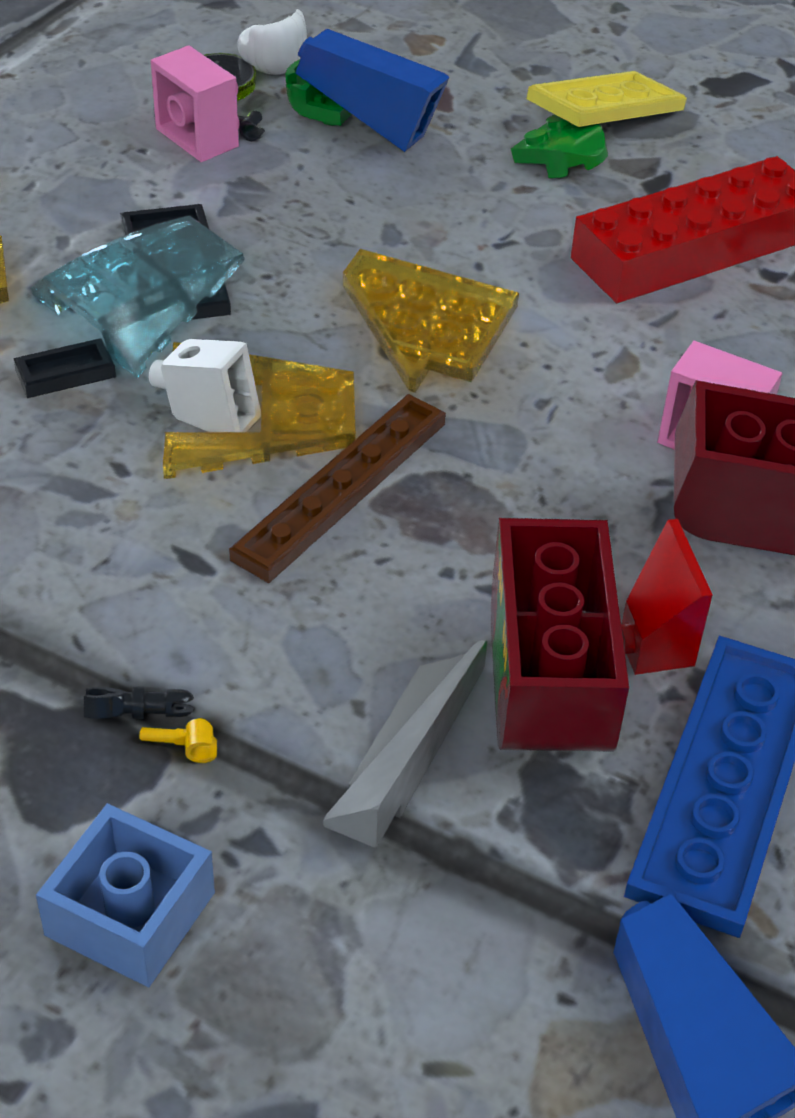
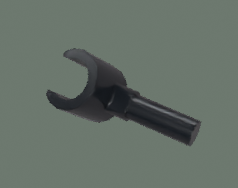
(248, 126)

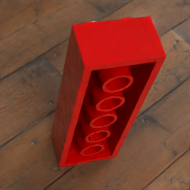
(687, 230)

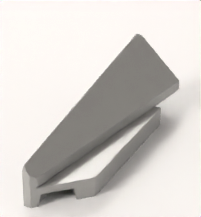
(405, 747)

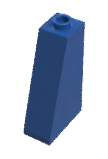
(373, 85)
(700, 1020)

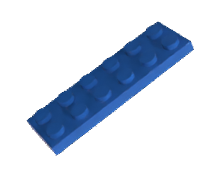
(722, 789)

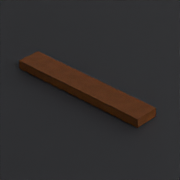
(336, 488)

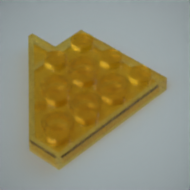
(427, 316)

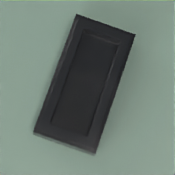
(64, 367)

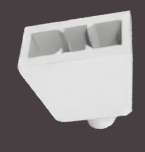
(209, 385)

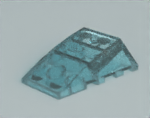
(142, 285)

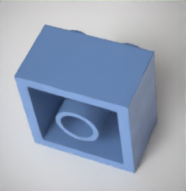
(126, 894)

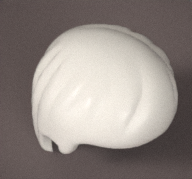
(273, 45)

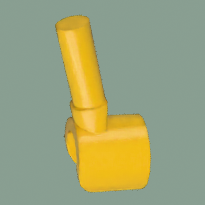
(197, 738)

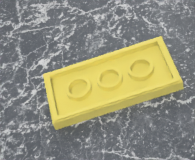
(606, 98)

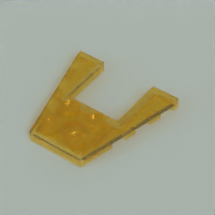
(301, 411)

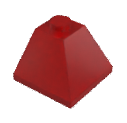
(666, 606)

